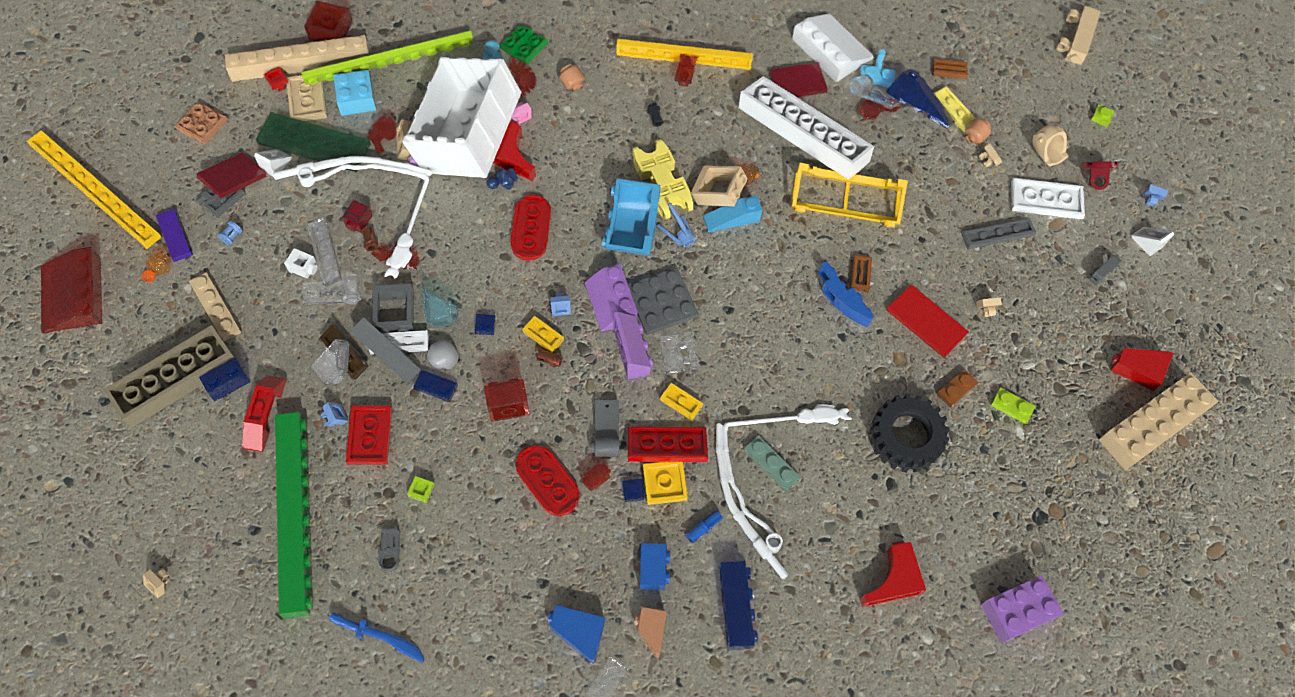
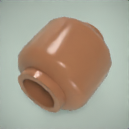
(571, 77)
(978, 131)

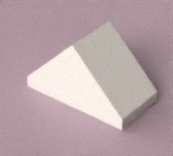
(272, 160)
(1151, 239)

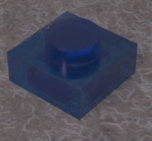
(485, 324)
(633, 490)

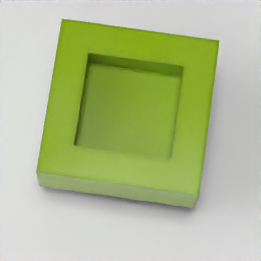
(1102, 115)
(420, 489)

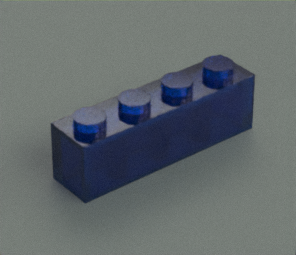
(737, 606)

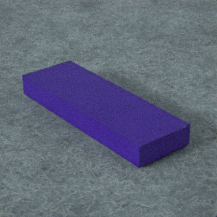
(173, 235)

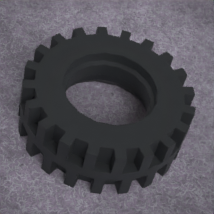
(893, 450)

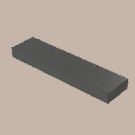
(998, 233)
(385, 350)

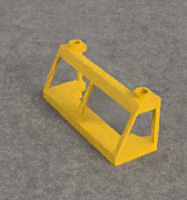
(898, 186)

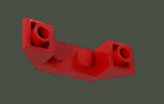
(258, 412)

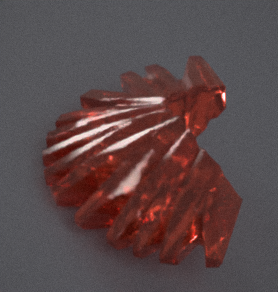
(525, 78)
(872, 109)
(385, 253)

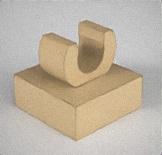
(991, 155)
(989, 306)
(155, 583)

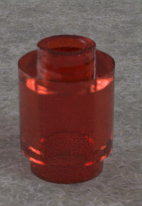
(596, 476)

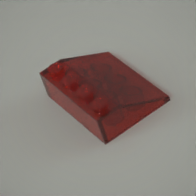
(71, 291)

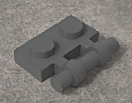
(216, 205)

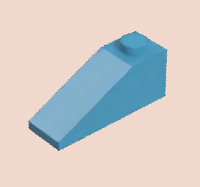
(744, 212)

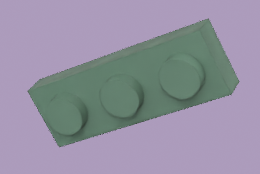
(772, 463)

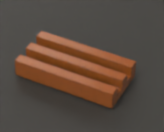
(950, 67)
(859, 286)

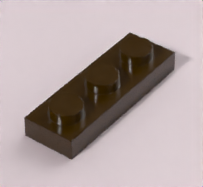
(356, 363)

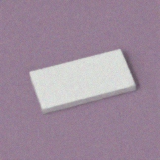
(1047, 198)

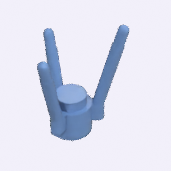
(685, 236)

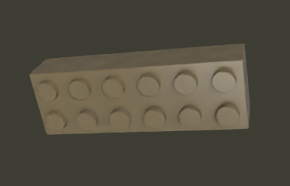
(167, 377)

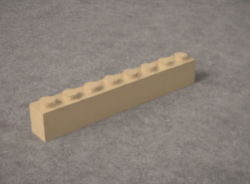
(295, 57)

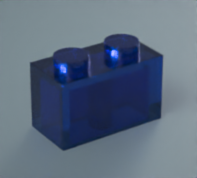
(224, 379)

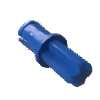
(703, 526)

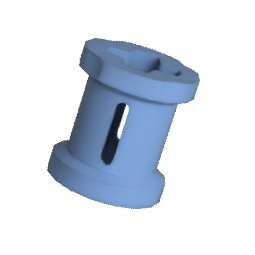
(231, 226)

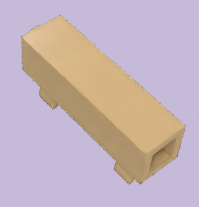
(1083, 34)

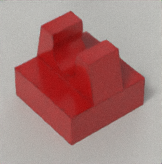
(276, 79)

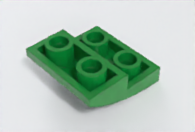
(523, 44)

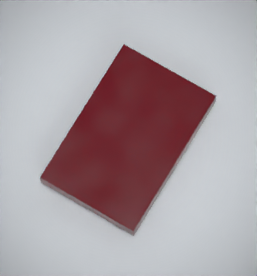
(800, 79)
(231, 175)

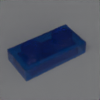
(435, 386)

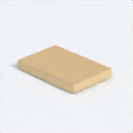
(304, 100)

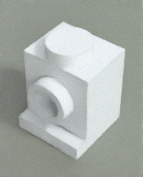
(301, 263)

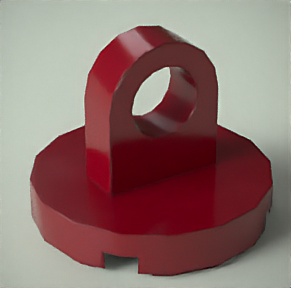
(1102, 169)

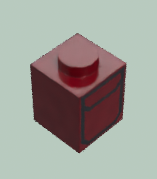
(357, 216)

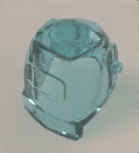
(437, 311)

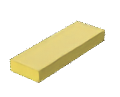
(955, 108)

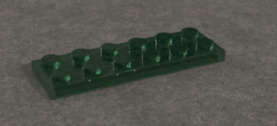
(310, 139)

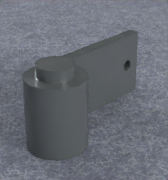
(606, 429)

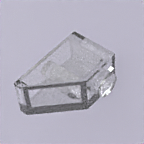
(333, 362)

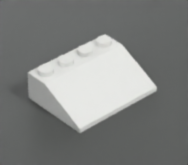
(831, 46)

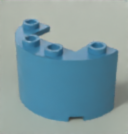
(632, 217)

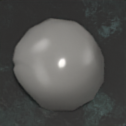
(442, 355)

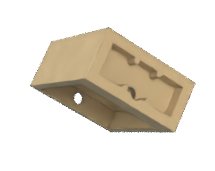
(706, 179)

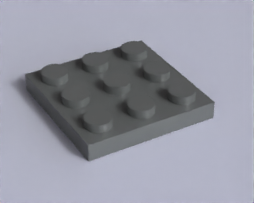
(662, 301)

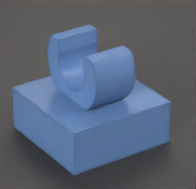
(1155, 194)
(560, 305)
(334, 414)

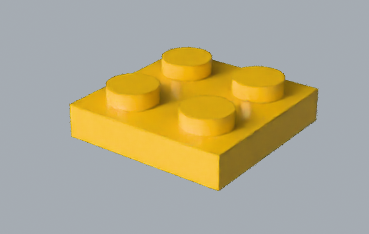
(664, 482)

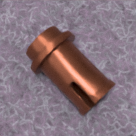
(370, 243)
(550, 358)

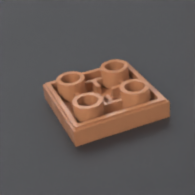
(201, 122)

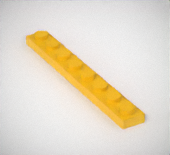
(672, 53)

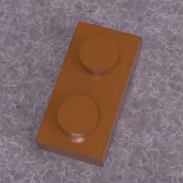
(957, 388)

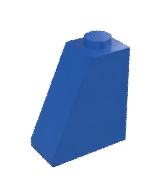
(578, 630)

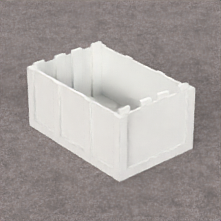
(463, 117)

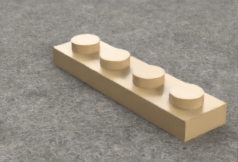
(215, 307)

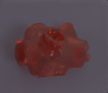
(382, 129)

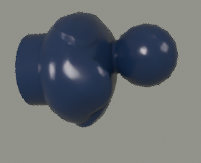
(504, 177)

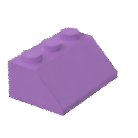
(610, 294)
(632, 346)

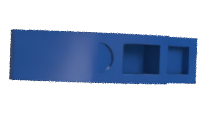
(846, 301)

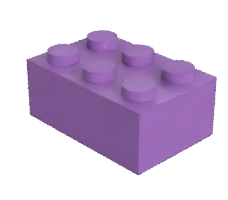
(1022, 609)

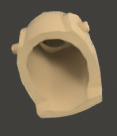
(1051, 144)

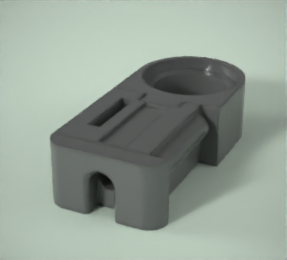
(1105, 269)
(390, 548)

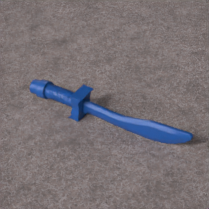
(400, 644)

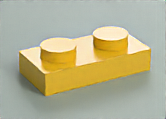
(543, 334)
(681, 401)

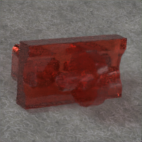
(685, 69)

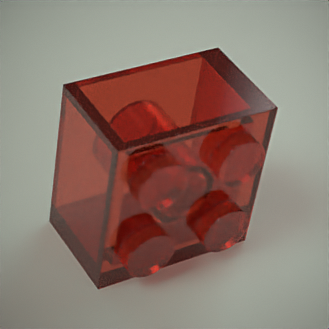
(328, 22)
(506, 399)

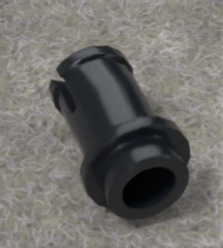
(654, 111)

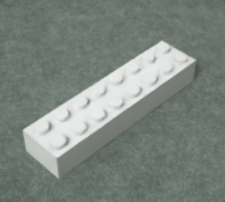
(806, 127)

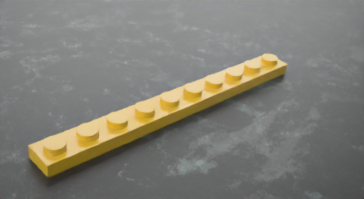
(94, 189)

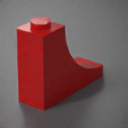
(509, 155)
(902, 579)

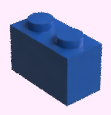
(653, 566)

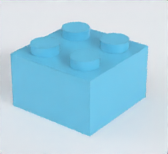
(354, 92)

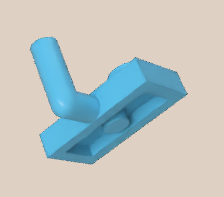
(880, 75)

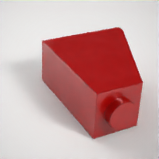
(1142, 366)

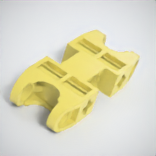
(658, 168)

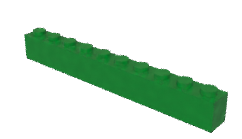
(292, 516)

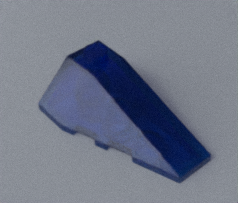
(914, 90)

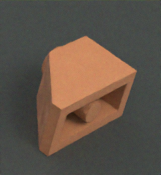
(651, 628)

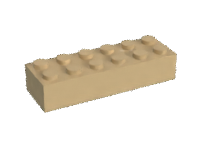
(1158, 421)

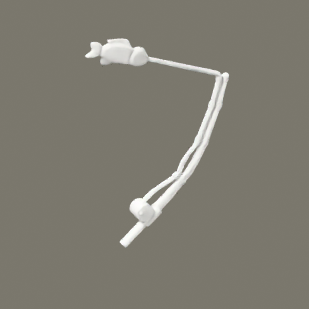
(305, 174)
(774, 541)

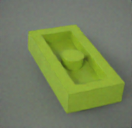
(1013, 405)

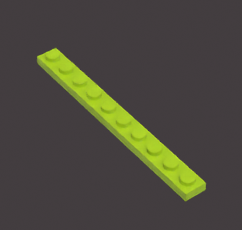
(383, 59)

